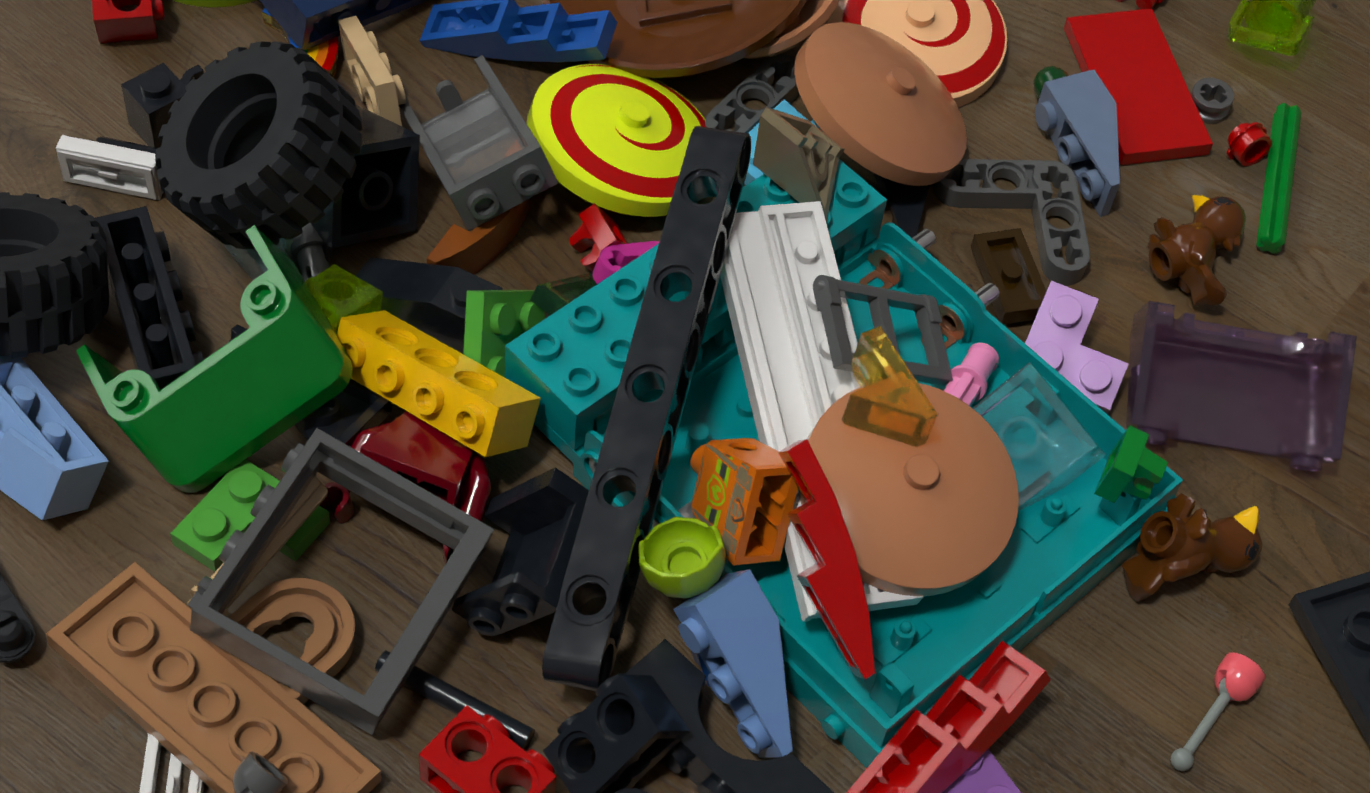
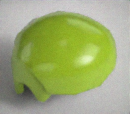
(682, 557)

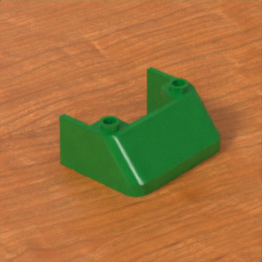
(239, 393)

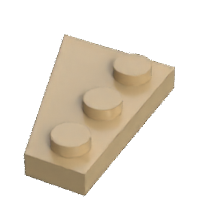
(371, 71)

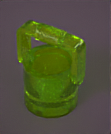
(1272, 24)

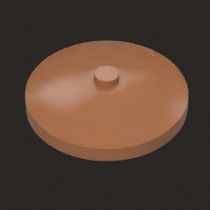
(880, 104)
(924, 512)

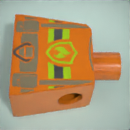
(745, 495)

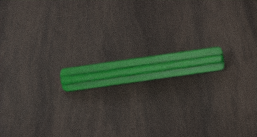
(1279, 179)

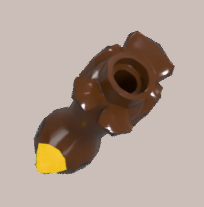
(1191, 247)
(1186, 543)

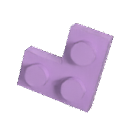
(1058, 340)

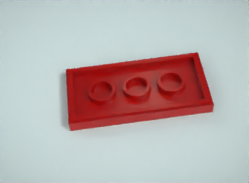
(1140, 72)

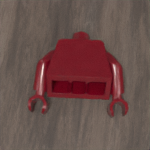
(427, 460)

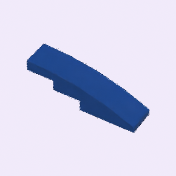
(518, 33)

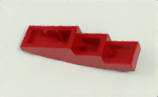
(835, 579)
(958, 729)

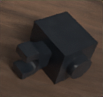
(151, 97)

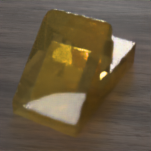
(890, 396)

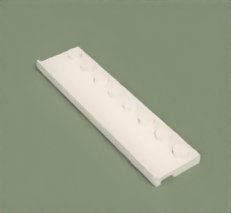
(785, 345)

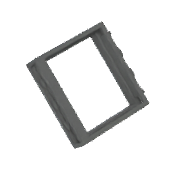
(272, 507)

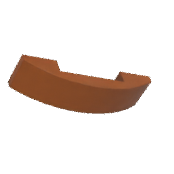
(483, 244)

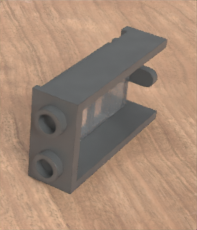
(482, 150)

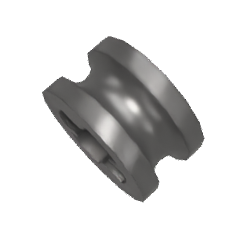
(1212, 99)

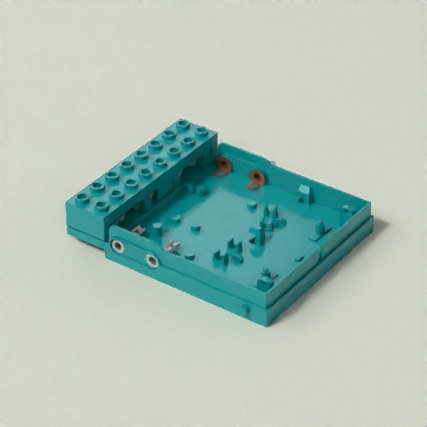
(919, 650)

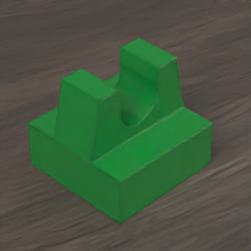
(1131, 468)

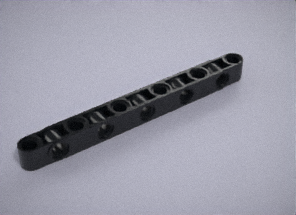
(643, 433)

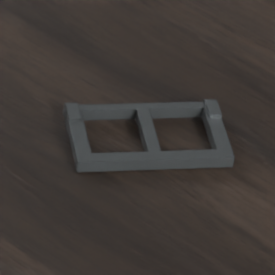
(828, 301)

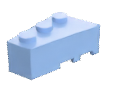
(43, 451)

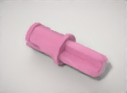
(972, 374)

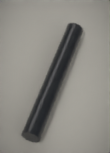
(456, 699)

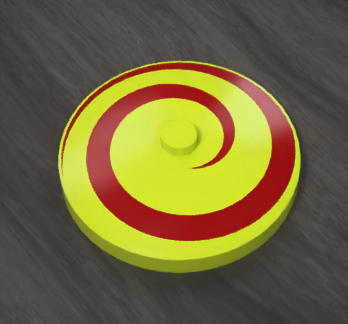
(614, 136)

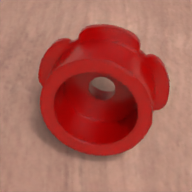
(1248, 143)

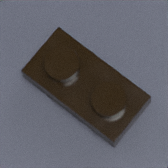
(1008, 264)

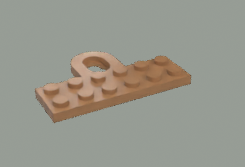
(207, 702)

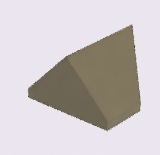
(797, 157)

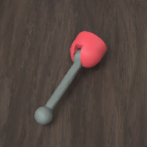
(1234, 679)

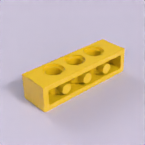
(438, 383)

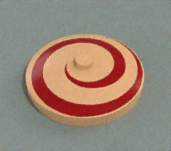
(954, 38)

